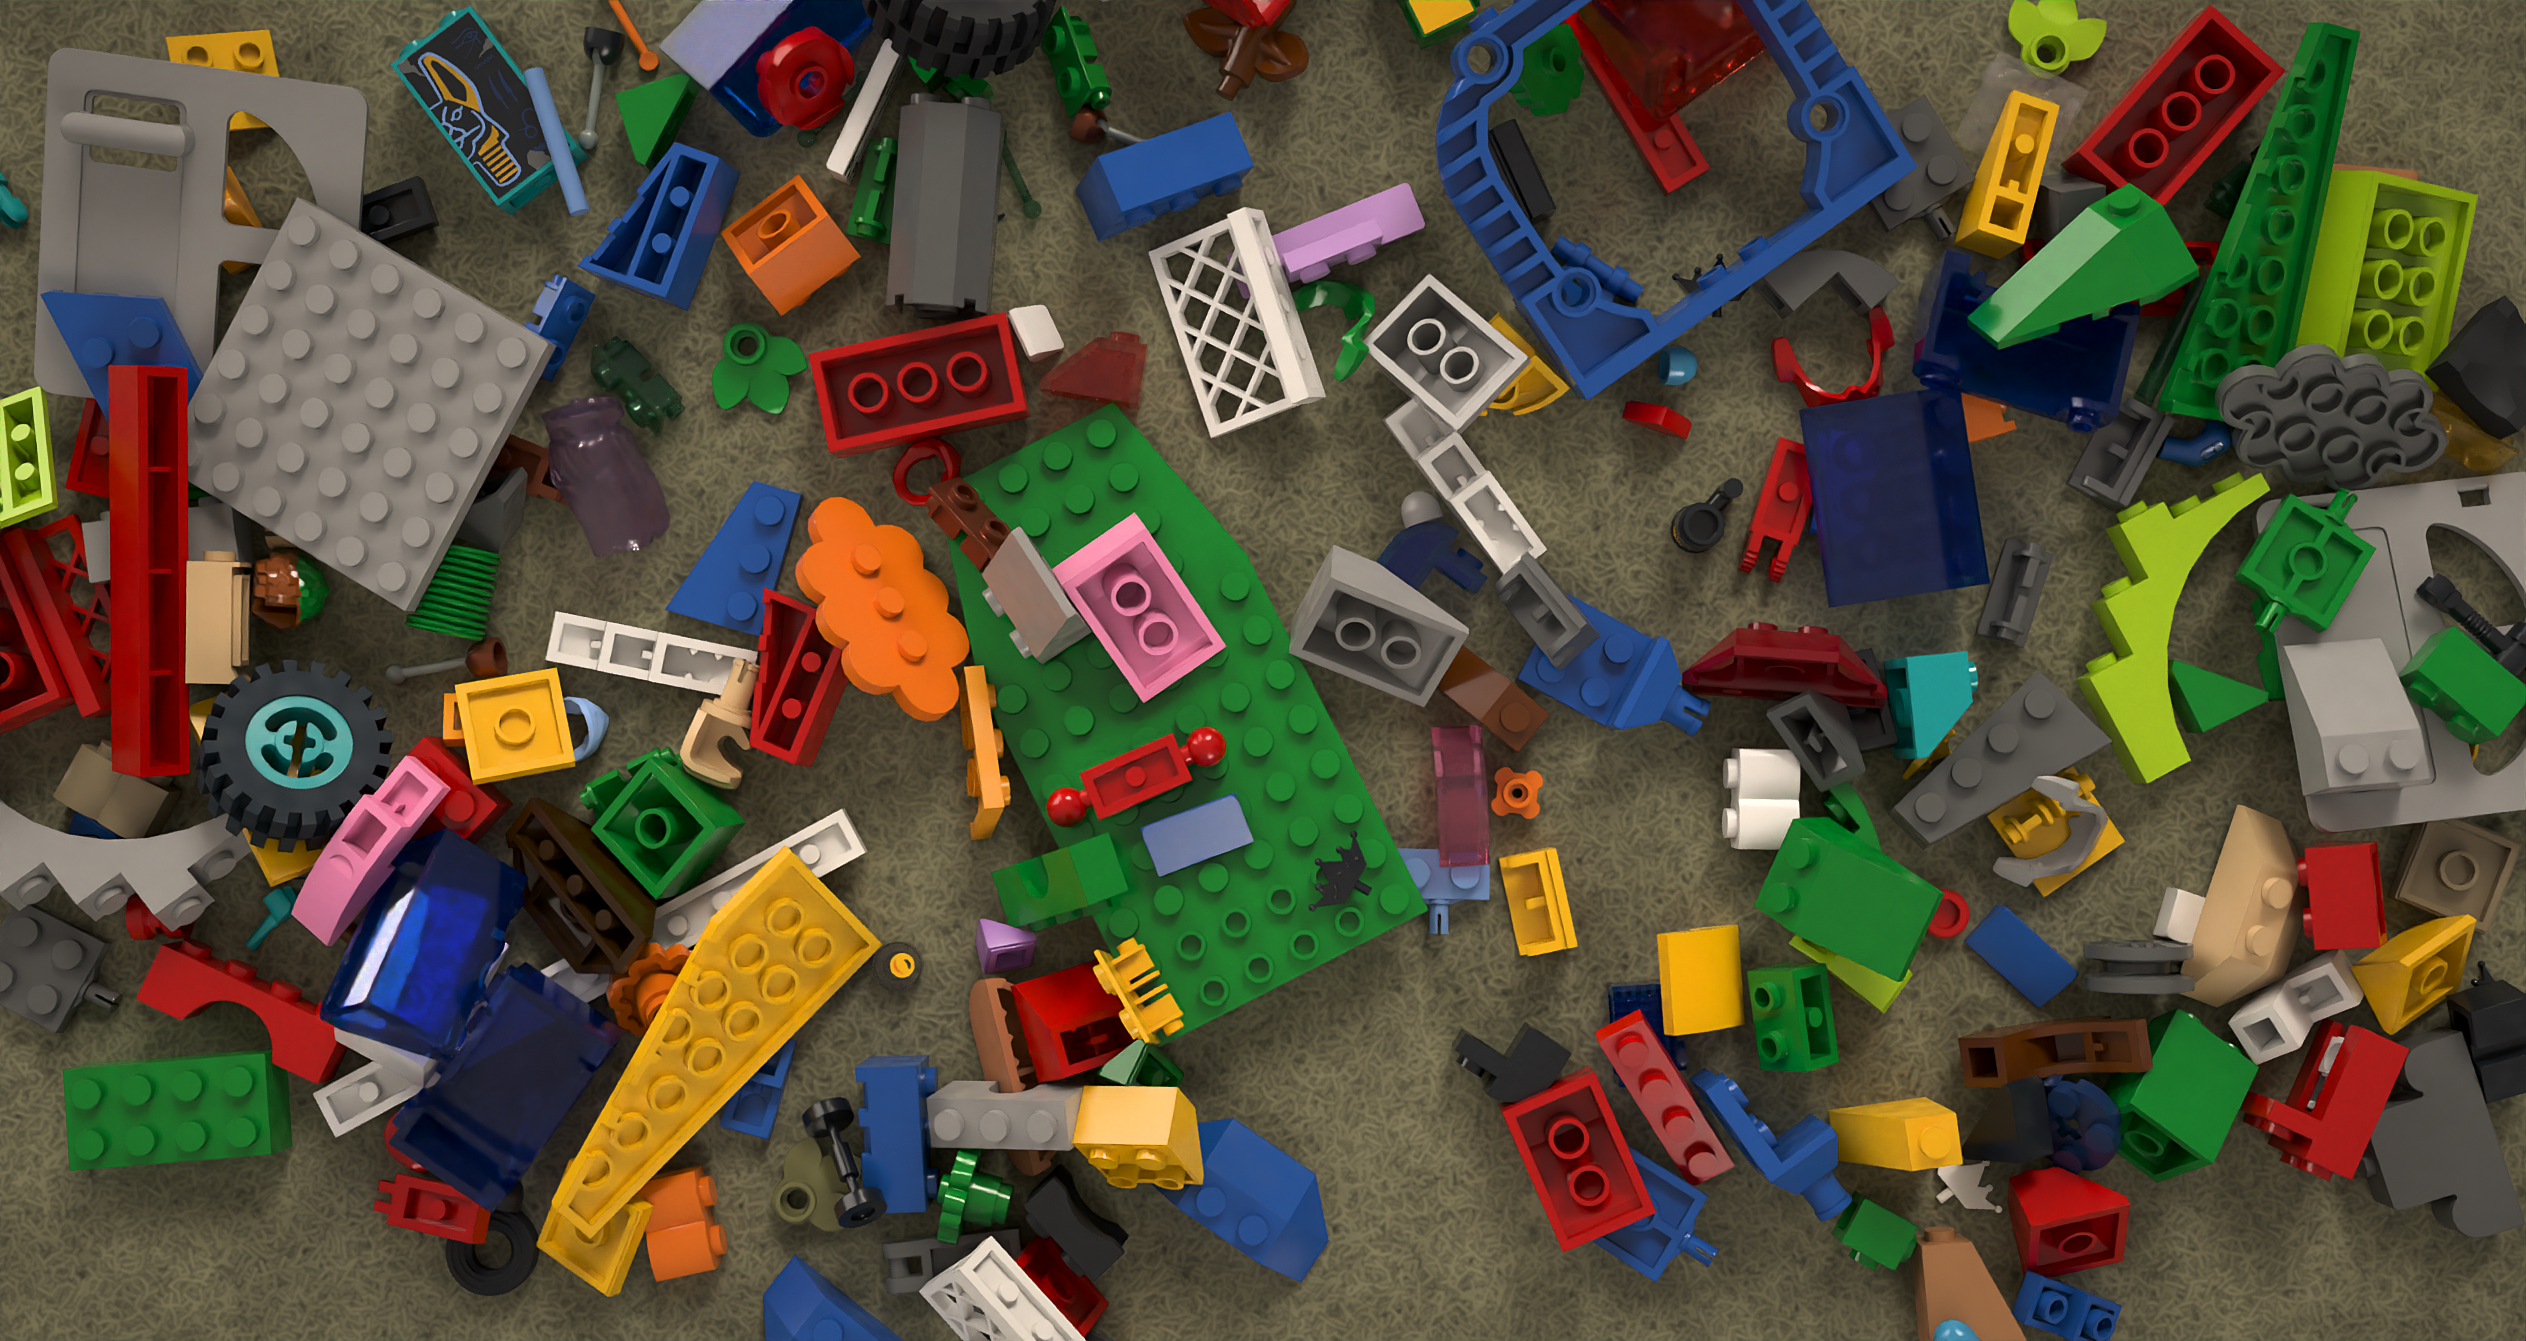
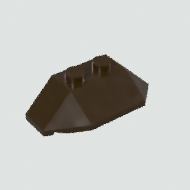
(580, 891)

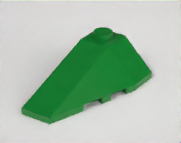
(2103, 258)

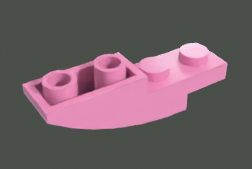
(364, 847)

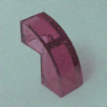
(1460, 796)

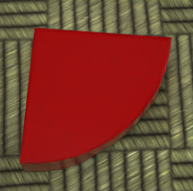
(1657, 418)

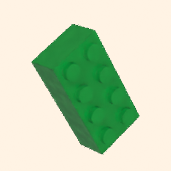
(176, 1109)

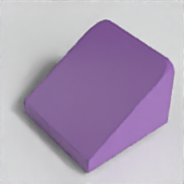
(1003, 946)

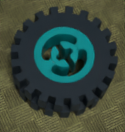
(338, 738)

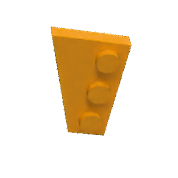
(978, 735)

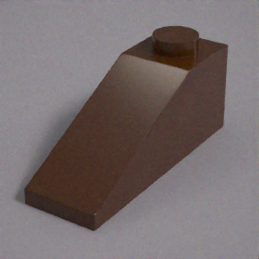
(1491, 700)

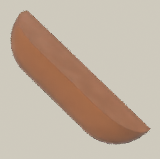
(1005, 1055)

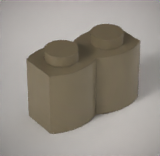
(117, 801)

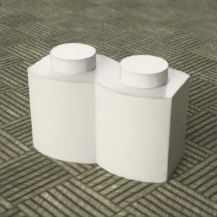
(1763, 797)

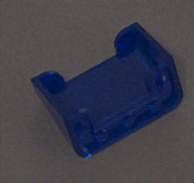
(2061, 376)

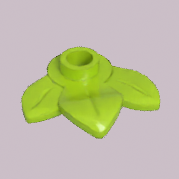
(2056, 28)

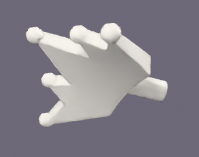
(1964, 1183)

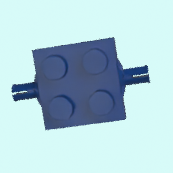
(1663, 1235)

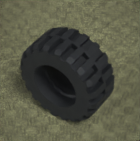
(962, 34)

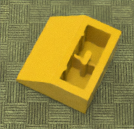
(1140, 1135)

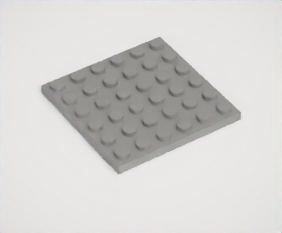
(359, 404)

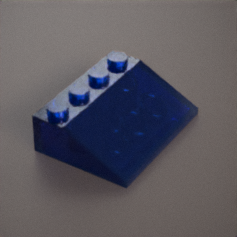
(1894, 496)

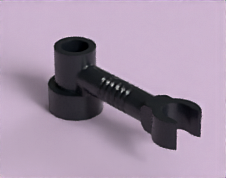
(2507, 649)

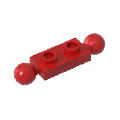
(1136, 777)

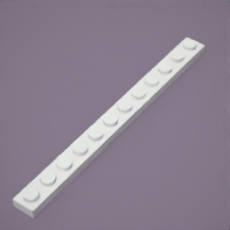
(680, 921)

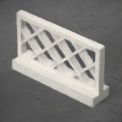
(1274, 308)
(1004, 1292)

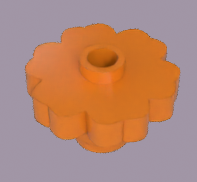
(645, 986)

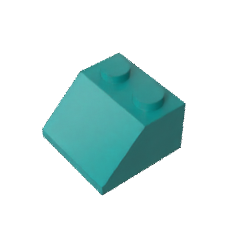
(1927, 699)

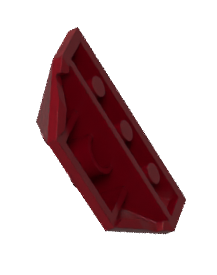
(1784, 664)

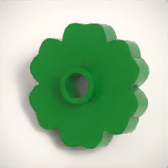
(1550, 73)
(971, 1197)

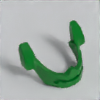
(1355, 303)

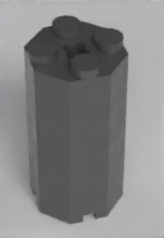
(945, 208)

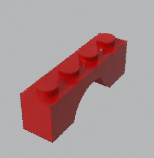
(190, 980)

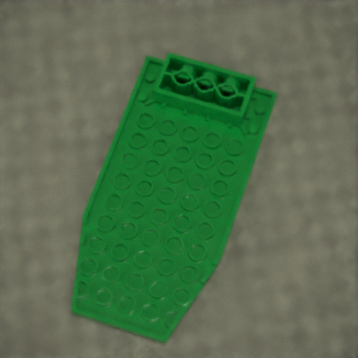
(1243, 916)

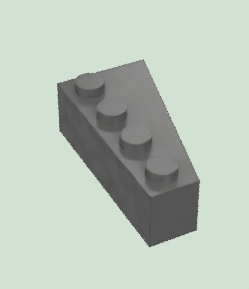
(2025, 738)

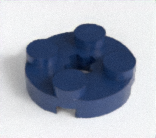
(2099, 1120)

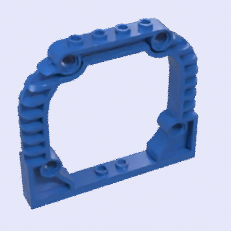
(1600, 340)

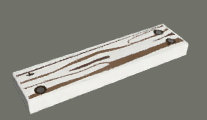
(866, 113)

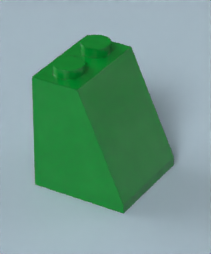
(2183, 1105)

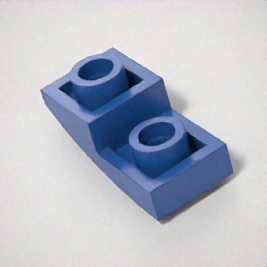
(2064, 1309)

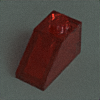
(1102, 372)

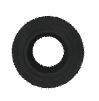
(498, 1281)

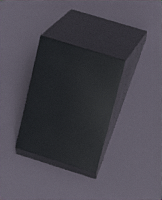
(2013, 1125)

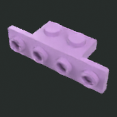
(1344, 235)

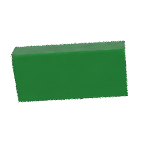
(1141, 1066)

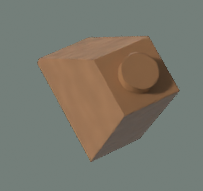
(1957, 1286)

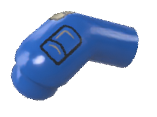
(2205, 447)

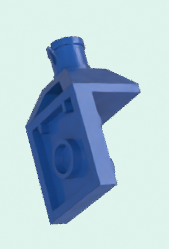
(1618, 679)
(1794, 1161)

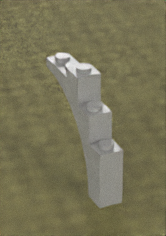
(103, 873)

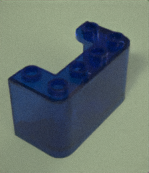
(506, 1085)

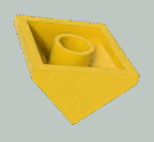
(2415, 969)

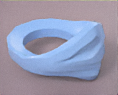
(597, 724)

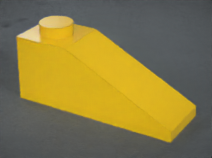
(2008, 178)

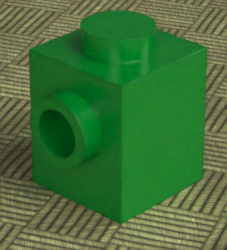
(1875, 1233)

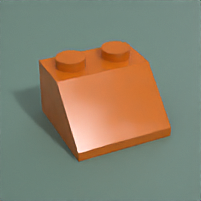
(790, 245)

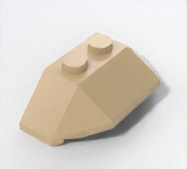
(2248, 912)

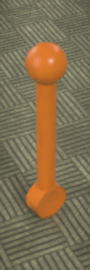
(648, 60)

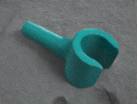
(280, 904)

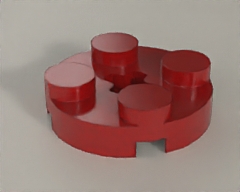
(786, 66)

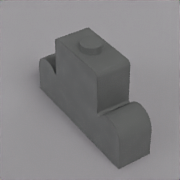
(2441, 1142)

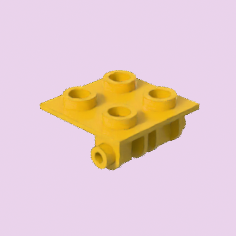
(232, 51)
(2038, 826)
(1115, 979)

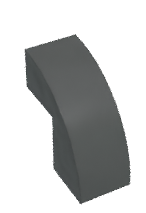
(1853, 277)

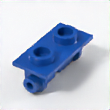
(563, 311)

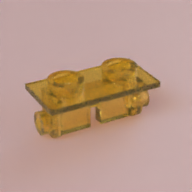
(2469, 442)

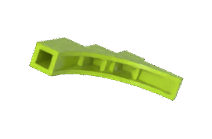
(2158, 551)

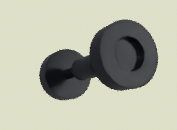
(860, 1205)

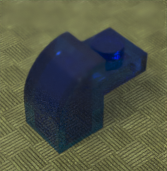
(1425, 547)

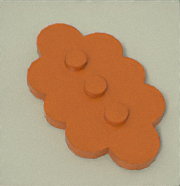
(882, 609)

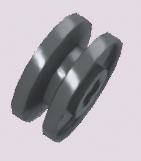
(2139, 966)

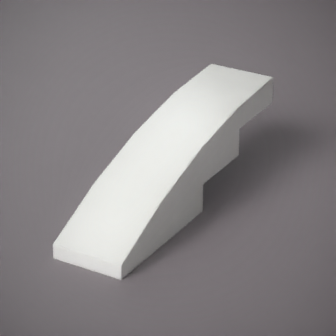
(1464, 485)
(642, 653)

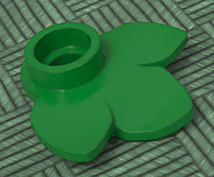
(757, 376)

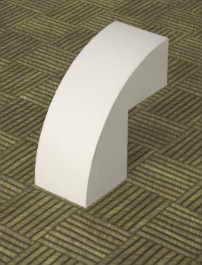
(2284, 1011)

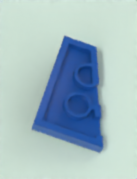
(742, 561)

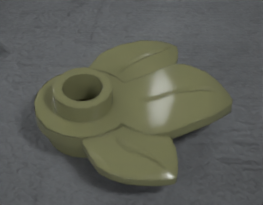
(816, 1176)

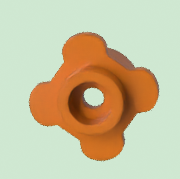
(1507, 803)

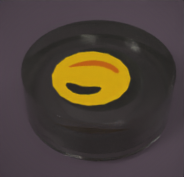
(897, 966)

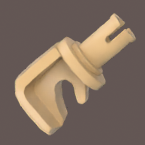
(716, 719)

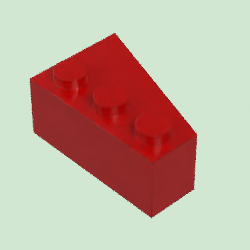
(796, 683)

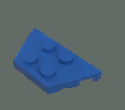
(119, 331)

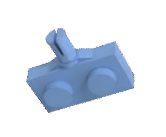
(1444, 885)

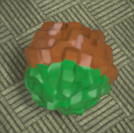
(287, 590)

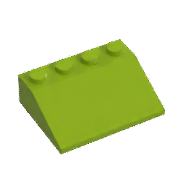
(2387, 269)

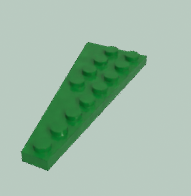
(2266, 257)

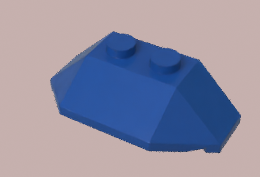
(1255, 1198)
(810, 1308)

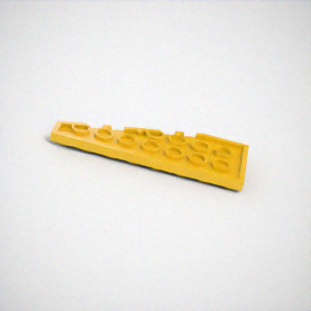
(735, 1003)

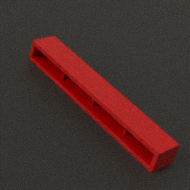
(148, 569)

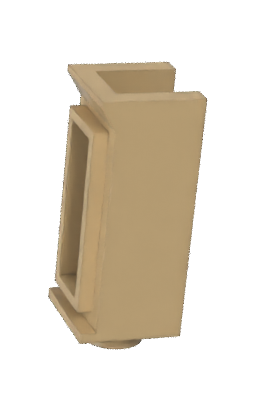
(217, 619)

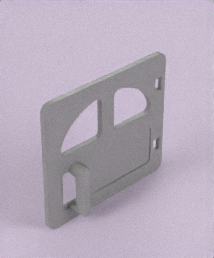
(168, 229)
(2389, 608)

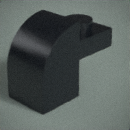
(1524, 1069)

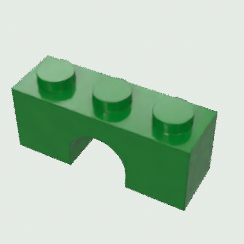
(1061, 884)

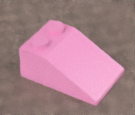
(1138, 607)

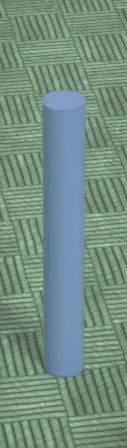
(556, 141)

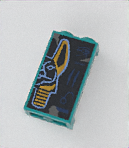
(482, 107)

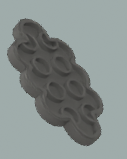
(2331, 418)

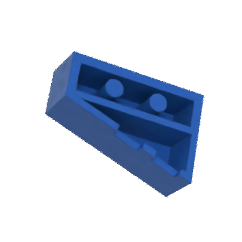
(1163, 175)
(668, 228)
(898, 1130)

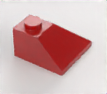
(2065, 1222)

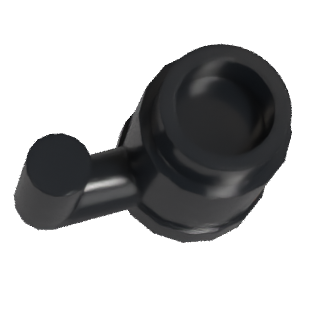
(1702, 524)

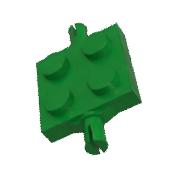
(2305, 562)

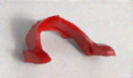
(1788, 368)

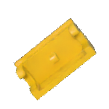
(1537, 902)

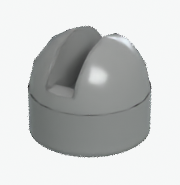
(1420, 508)

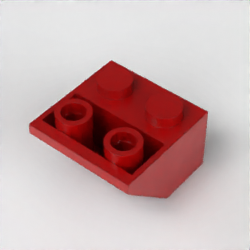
(2343, 895)
(1070, 1022)

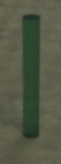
(2171, 342)

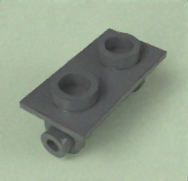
(2015, 592)

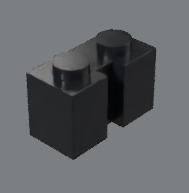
(2495, 1036)

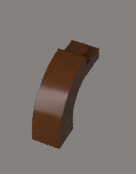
(2054, 1048)

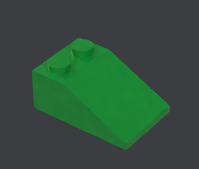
(1848, 897)

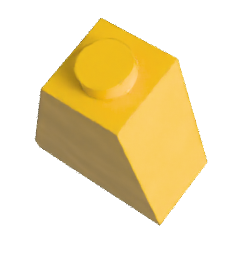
(1898, 1134)

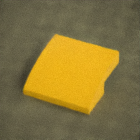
(1700, 980)

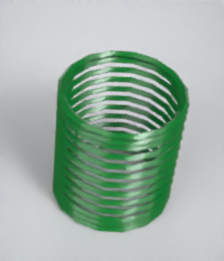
(453, 590)

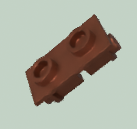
(959, 509)

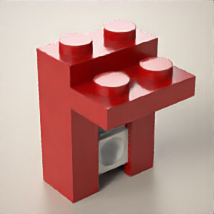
(2332, 1101)

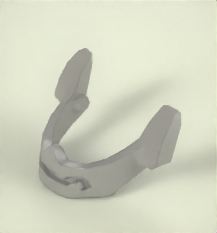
(2085, 834)

